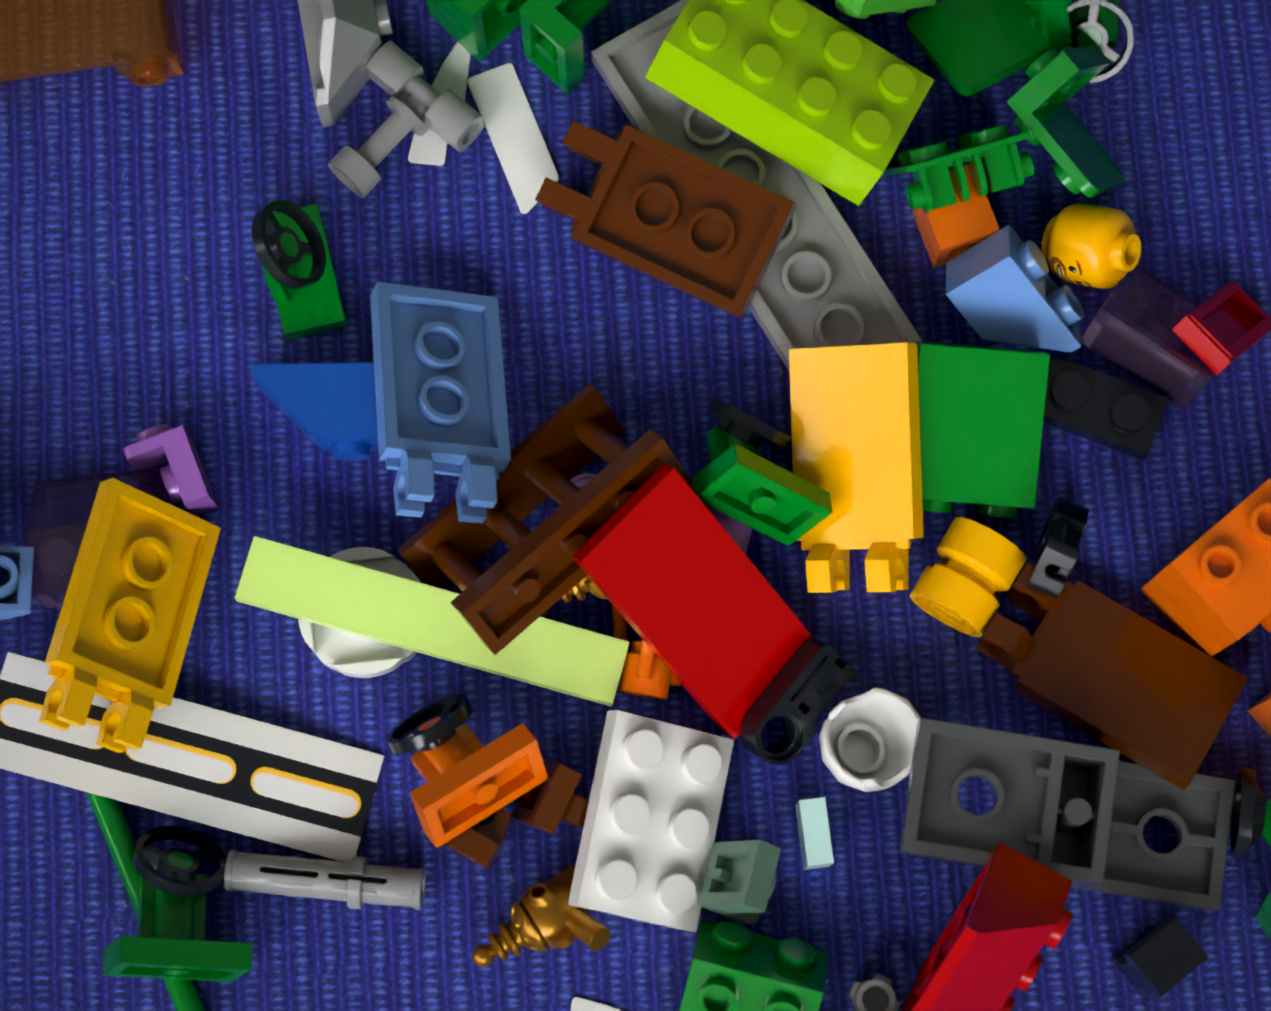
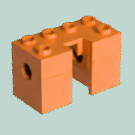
(1222, 584)

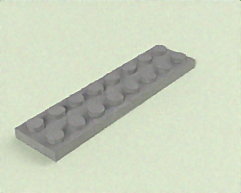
(820, 278)

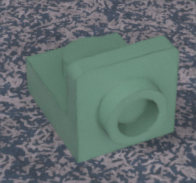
(740, 879)

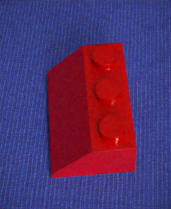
(994, 937)

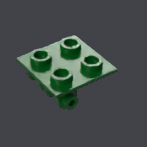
(930, 165)

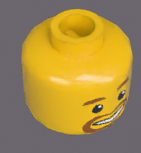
(1091, 245)

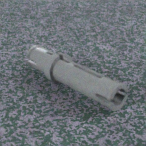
(325, 879)

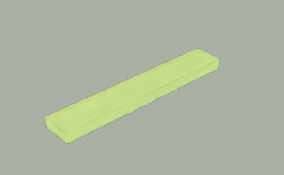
(425, 621)

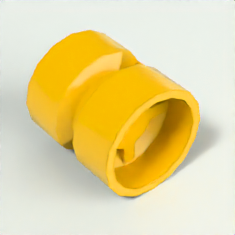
(971, 570)

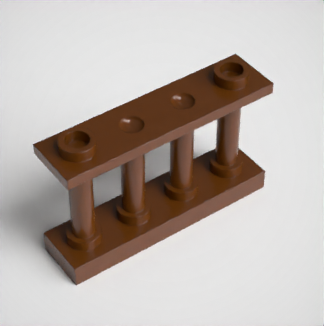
(540, 561)

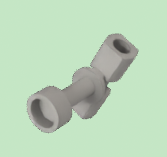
(414, 108)

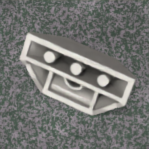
(338, 45)

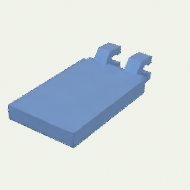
(440, 395)

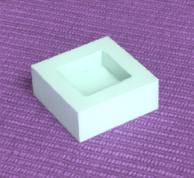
(814, 833)

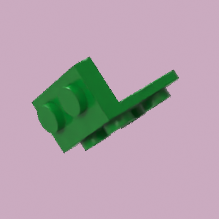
(988, 39)
(1043, 113)
(752, 972)

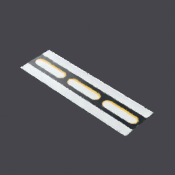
(198, 767)

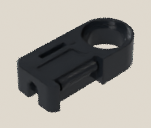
(1058, 547)
(800, 696)

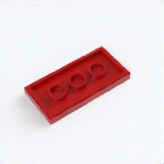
(693, 597)

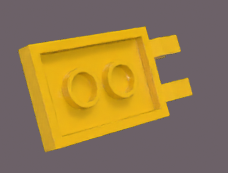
(862, 444)
(127, 613)

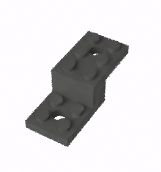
(1068, 811)

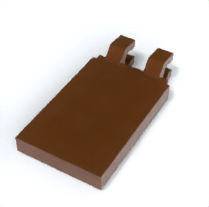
(672, 216)
(1116, 676)

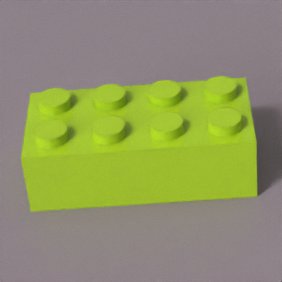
(794, 86)

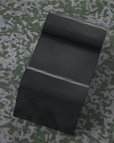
(1160, 958)

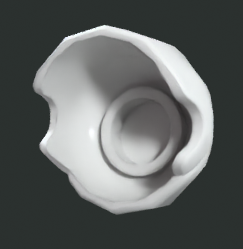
(870, 740)

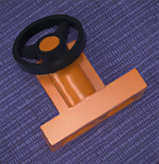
(460, 773)

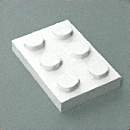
(650, 821)

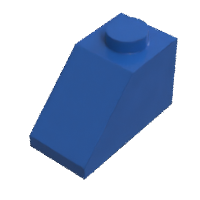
(327, 403)

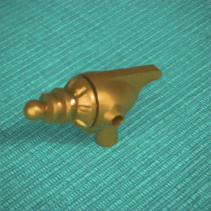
(543, 921)

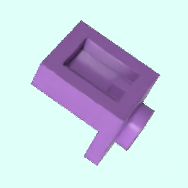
(185, 474)

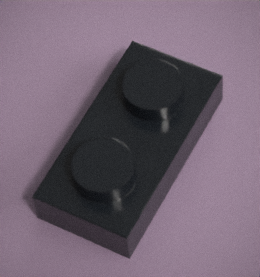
(1102, 407)

